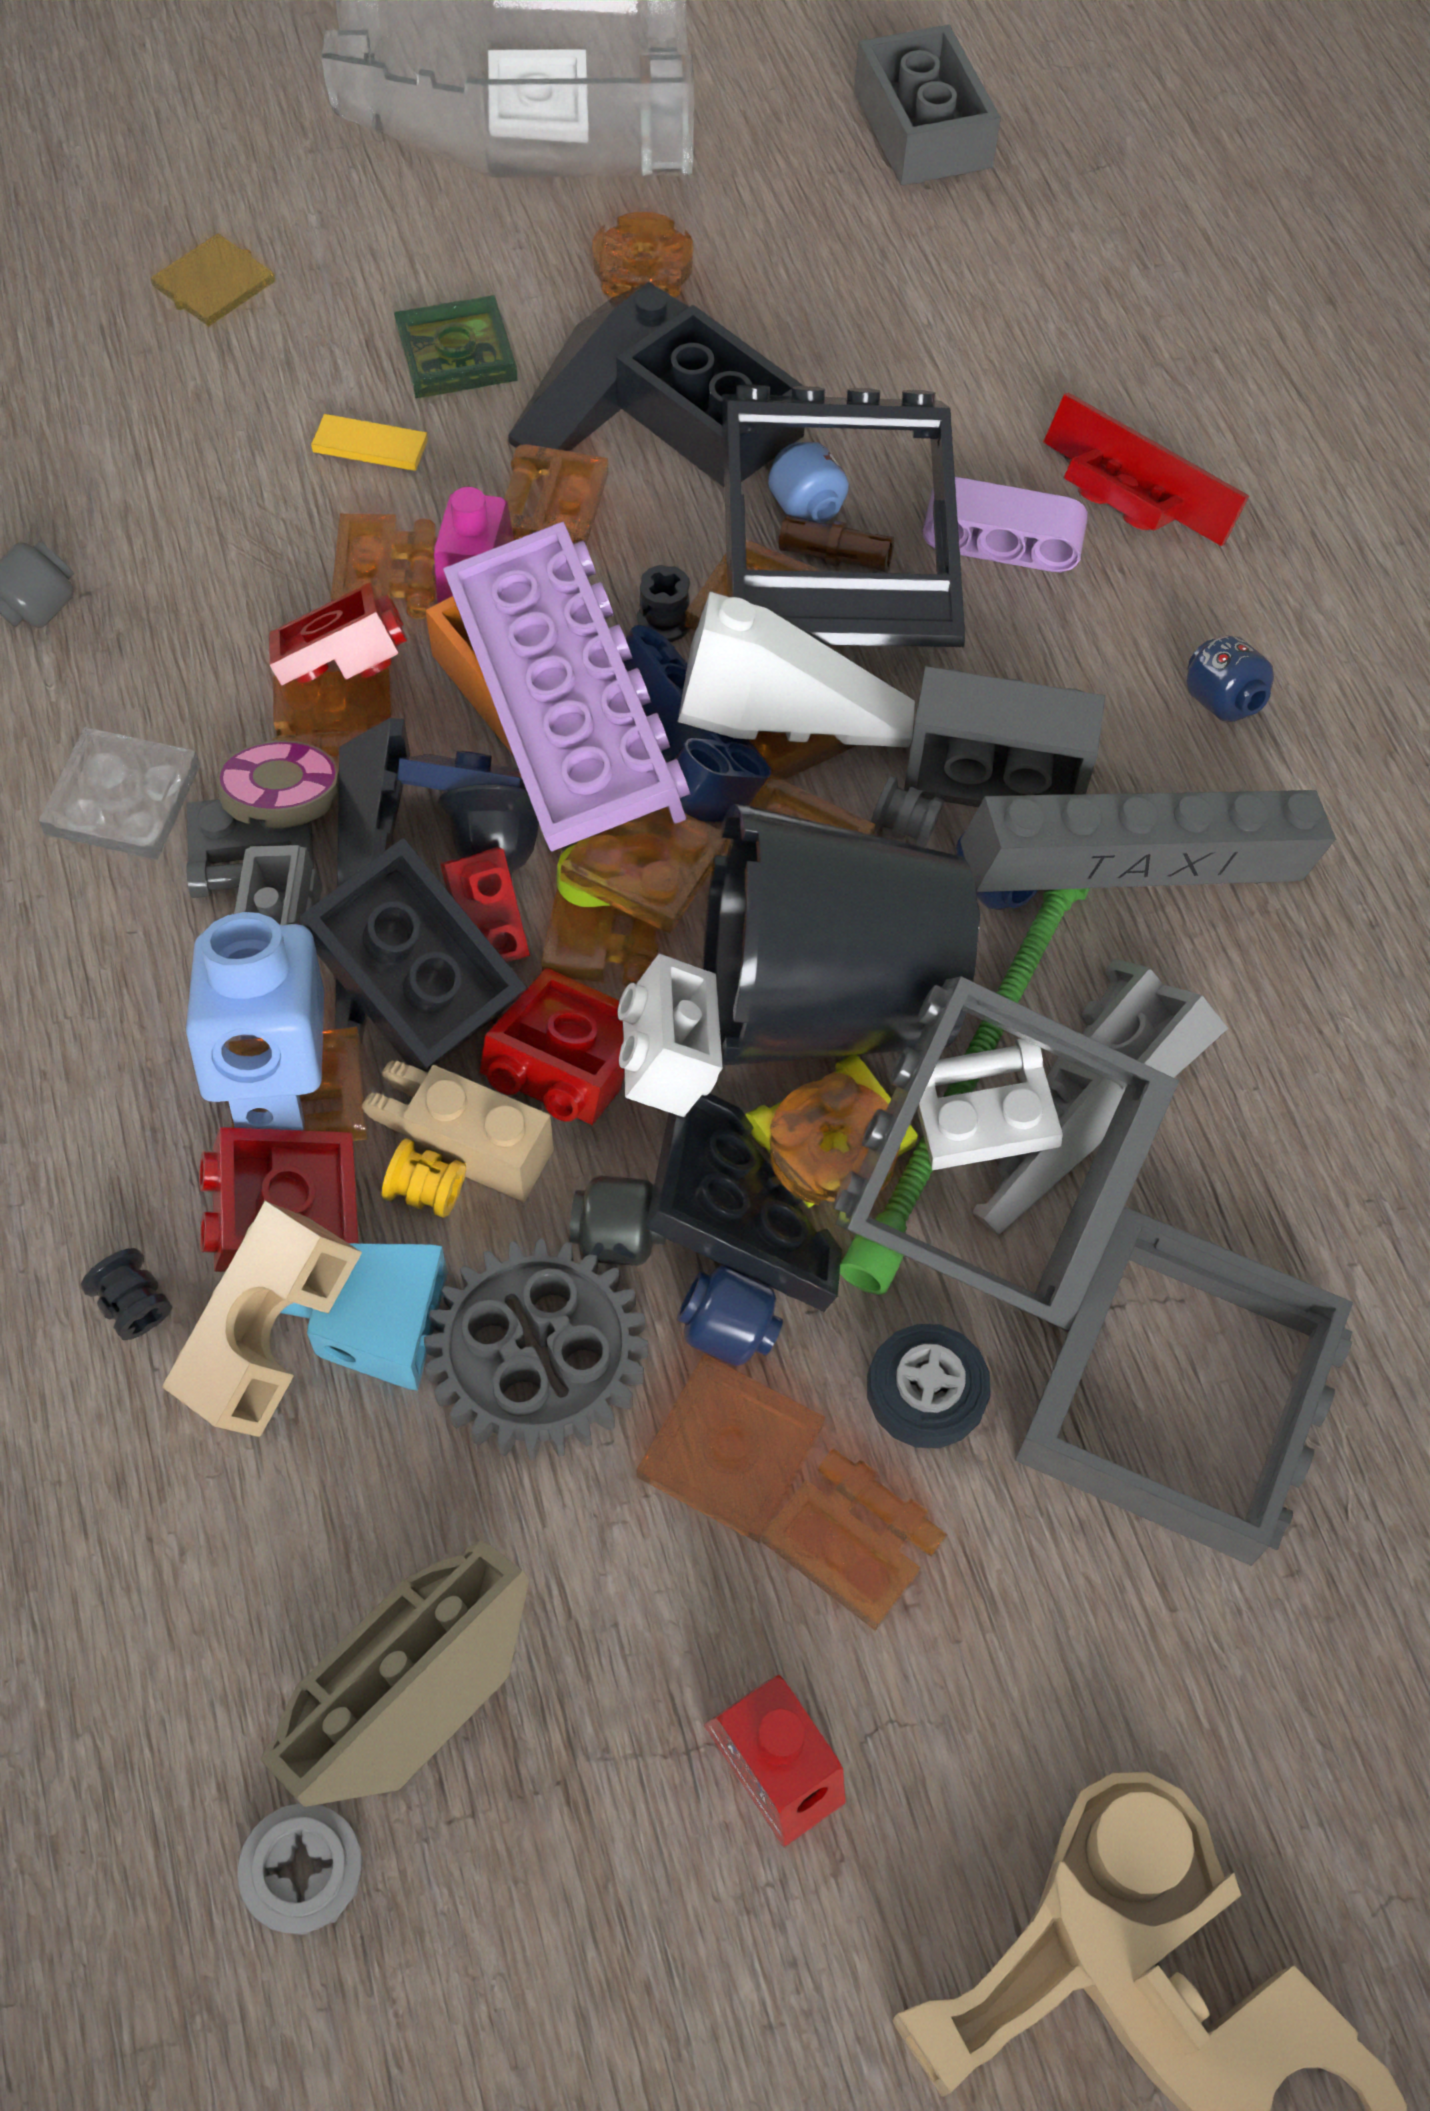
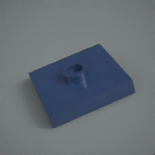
(452, 773)

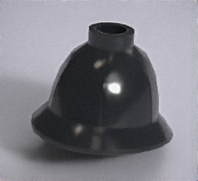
(492, 818)

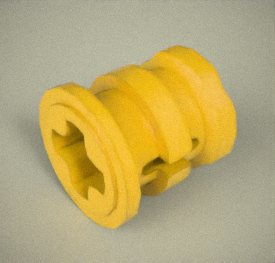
(423, 1179)

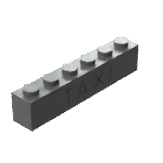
(1145, 839)

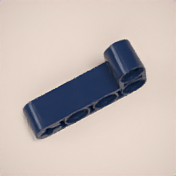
(715, 766)

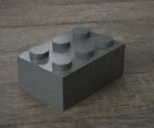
(926, 104)
(1001, 738)

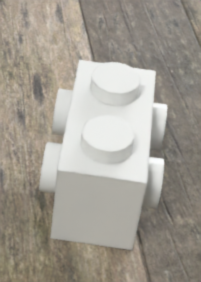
(670, 1035)

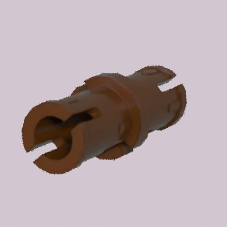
(836, 543)

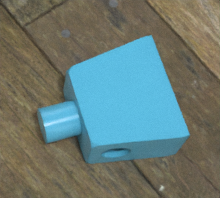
(381, 1312)

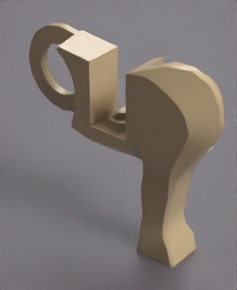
(1121, 1895)

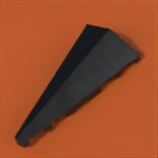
(366, 819)

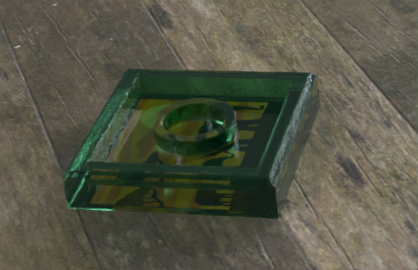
(455, 346)

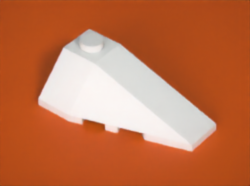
(767, 675)

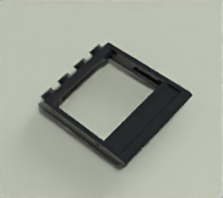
(851, 605)

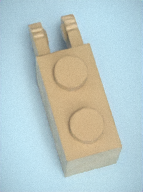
(469, 1123)

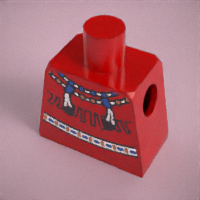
(780, 1759)

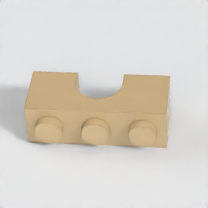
(228, 1361)

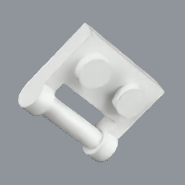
(992, 1120)

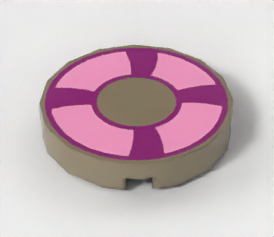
(278, 783)

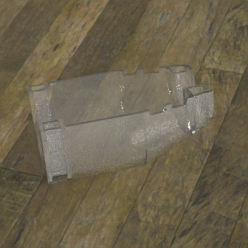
(425, 80)

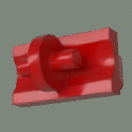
(487, 896)

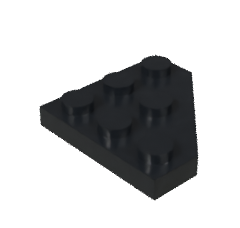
(731, 1207)

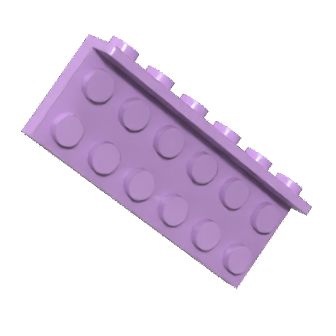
(564, 687)

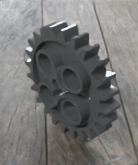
(480, 1373)

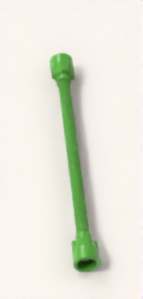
(872, 1265)

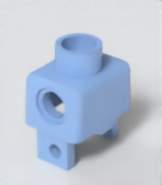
(257, 984)

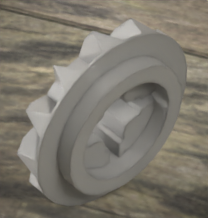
(273, 1845)

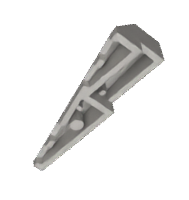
(1135, 1017)

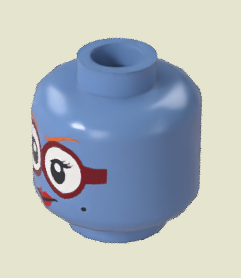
(808, 482)

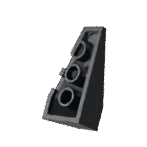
(582, 381)

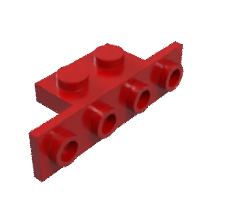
(1139, 475)

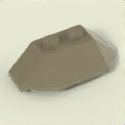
(401, 1680)

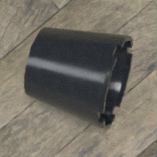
(830, 937)

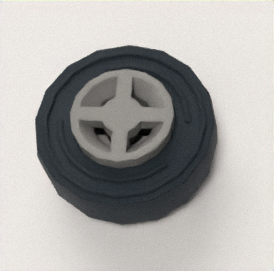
(936, 1361)

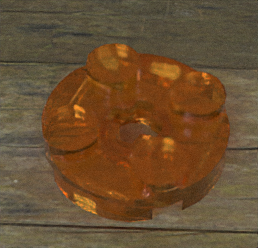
(617, 253)
(798, 1131)

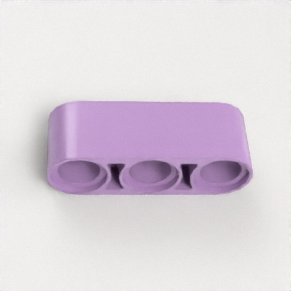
(1015, 525)

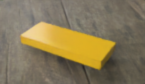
(369, 442)

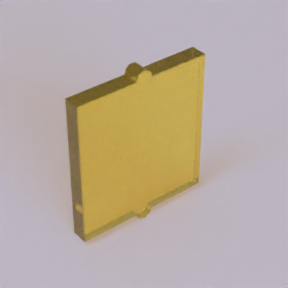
(213, 279)

